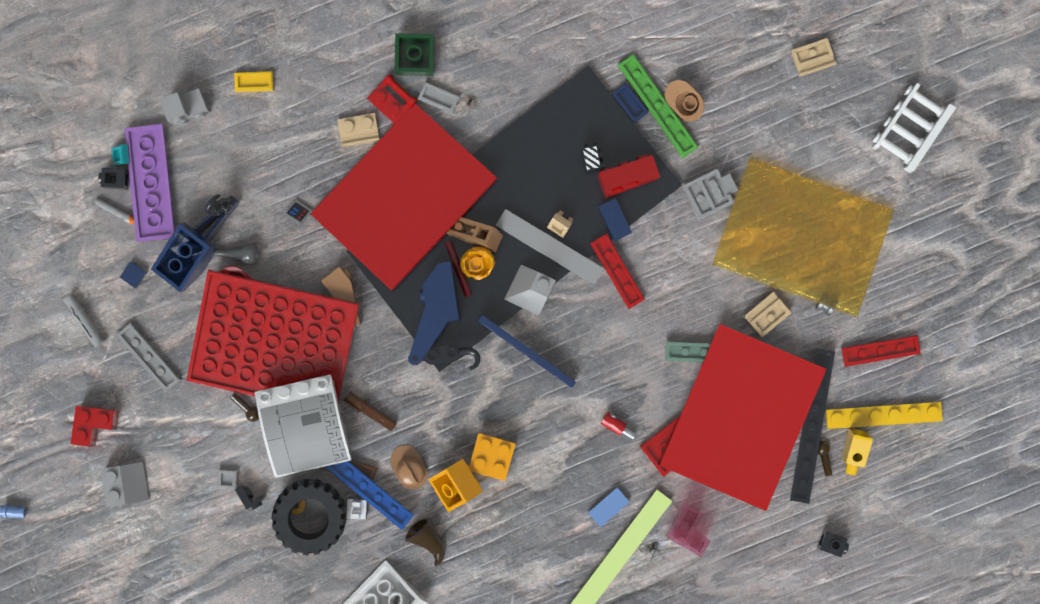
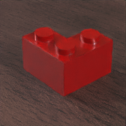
(88, 420)

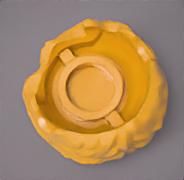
(477, 262)

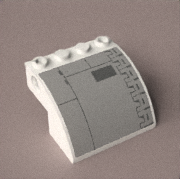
(302, 426)

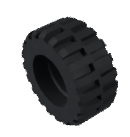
(309, 542)

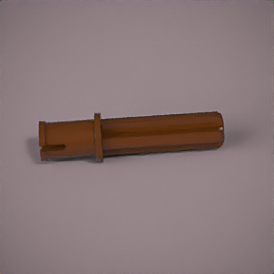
(370, 411)

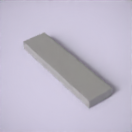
(148, 357)

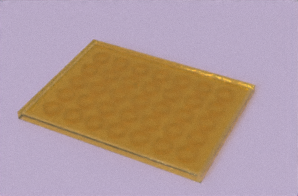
(803, 237)

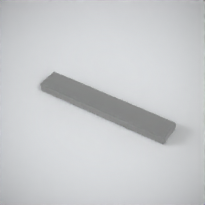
(549, 247)

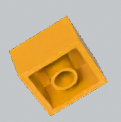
(492, 456)
(455, 485)

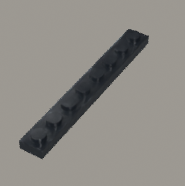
(812, 433)

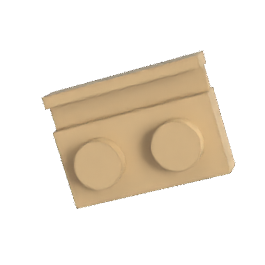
(813, 57)
(358, 130)
(767, 314)

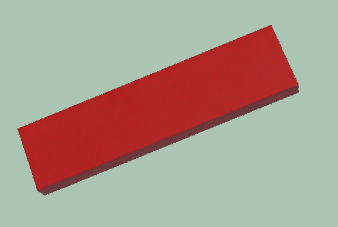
(617, 271)
(880, 350)

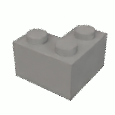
(185, 107)

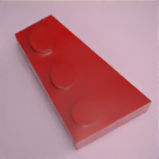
(628, 175)

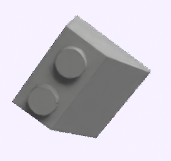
(124, 484)

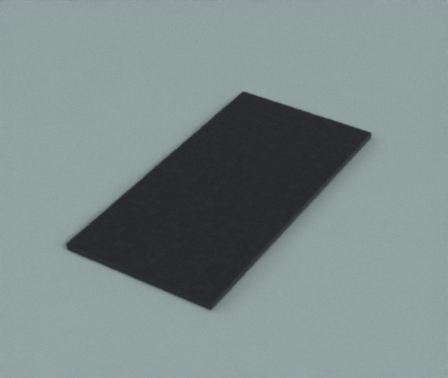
(537, 176)

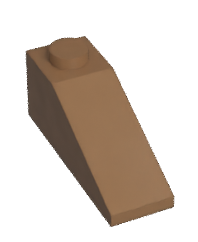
(476, 234)
(341, 287)

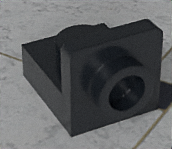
(245, 495)

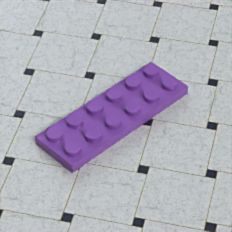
(150, 183)

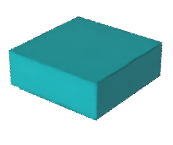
(120, 155)

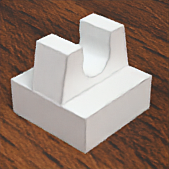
(356, 509)

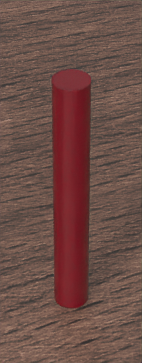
(456, 264)

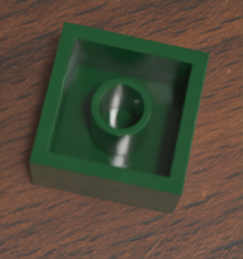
(414, 54)

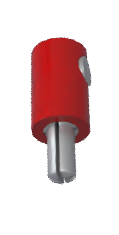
(616, 425)

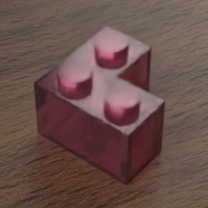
(683, 530)

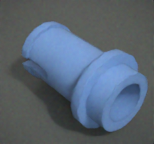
(12, 511)

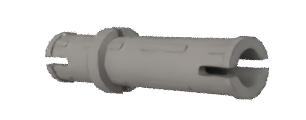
(79, 313)

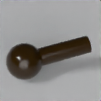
(250, 412)
(823, 451)

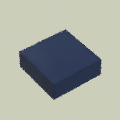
(133, 275)

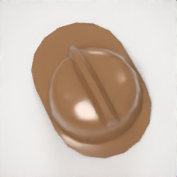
(684, 100)
(409, 467)

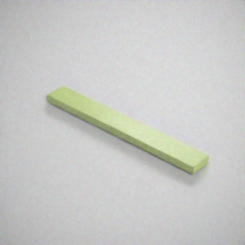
(623, 549)

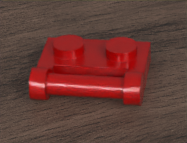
(387, 103)

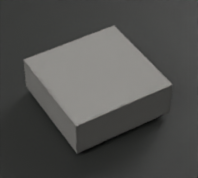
(227, 479)

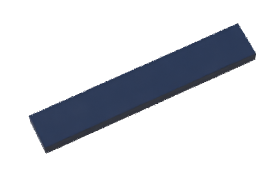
(526, 351)

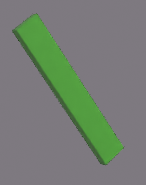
(657, 106)

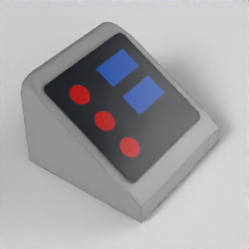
(298, 212)

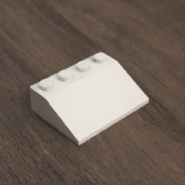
(386, 587)

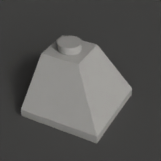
(530, 289)

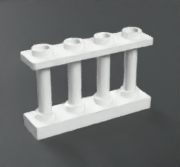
(921, 144)

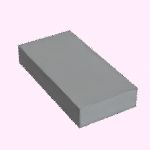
(438, 98)

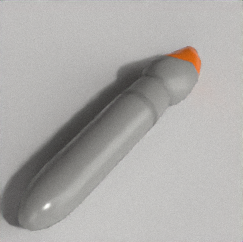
(115, 211)

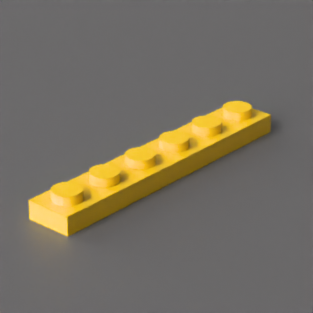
(883, 415)

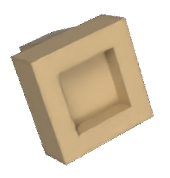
(560, 224)

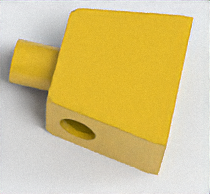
(856, 442)

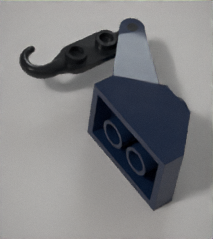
(188, 251)
(439, 309)

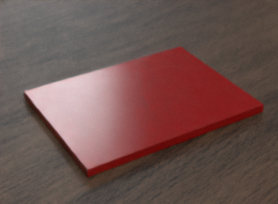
(403, 196)
(268, 335)
(742, 417)

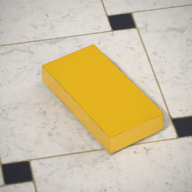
(253, 81)

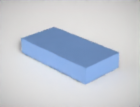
(608, 507)

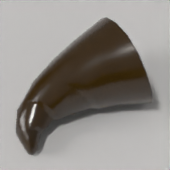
(426, 536)

